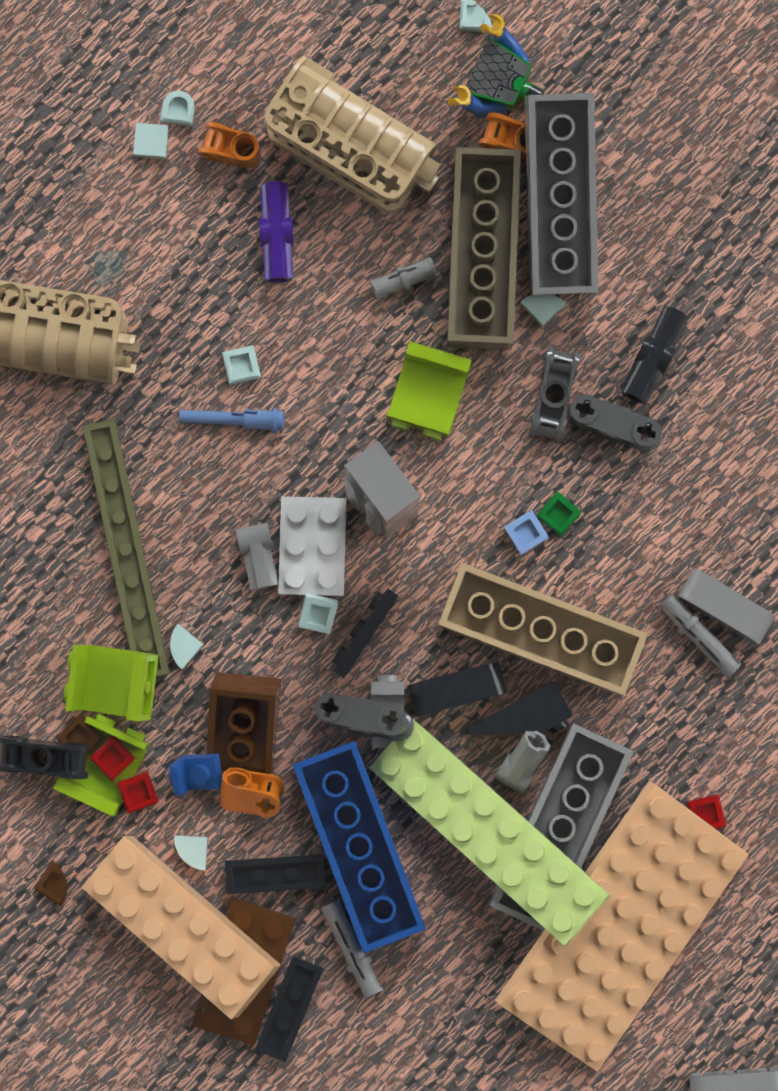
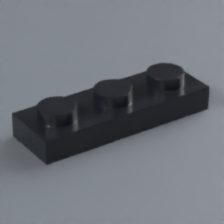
(363, 632)
(275, 874)
(289, 1008)

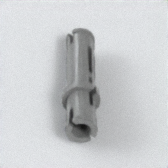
(699, 635)
(351, 948)

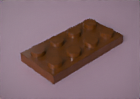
(271, 932)

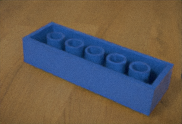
(359, 847)

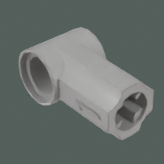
(257, 550)
(521, 764)

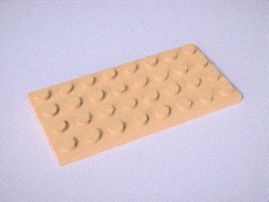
(662, 881)

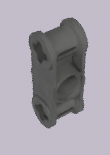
(558, 376)
(614, 422)
(364, 717)

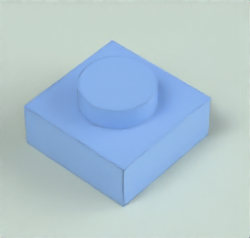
(526, 532)

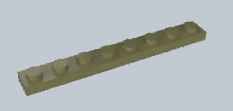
(124, 541)

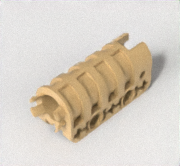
(62, 342)

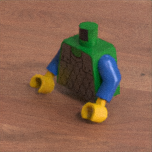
(498, 75)

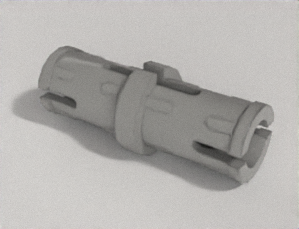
(403, 278)

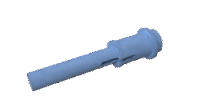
(250, 419)

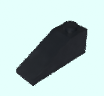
(538, 712)

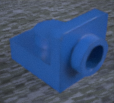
(195, 773)

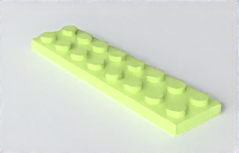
(491, 833)

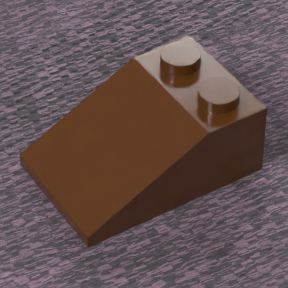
(243, 721)

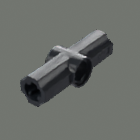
(655, 355)

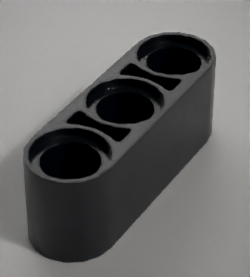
(457, 689)

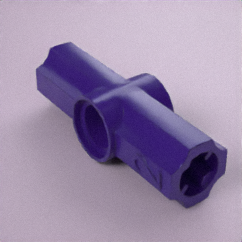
(276, 232)

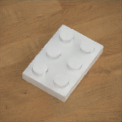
(312, 546)

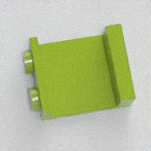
(428, 391)
(111, 681)
(98, 789)

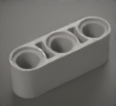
(727, 605)
(744, 1080)

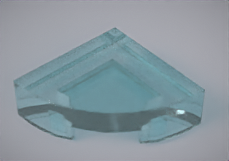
(109, 265)

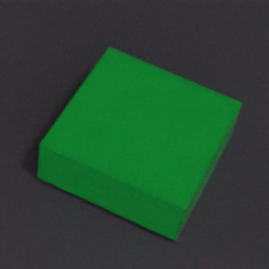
(558, 514)

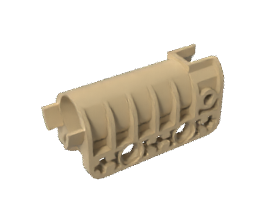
(354, 135)

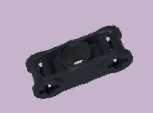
(64, 758)

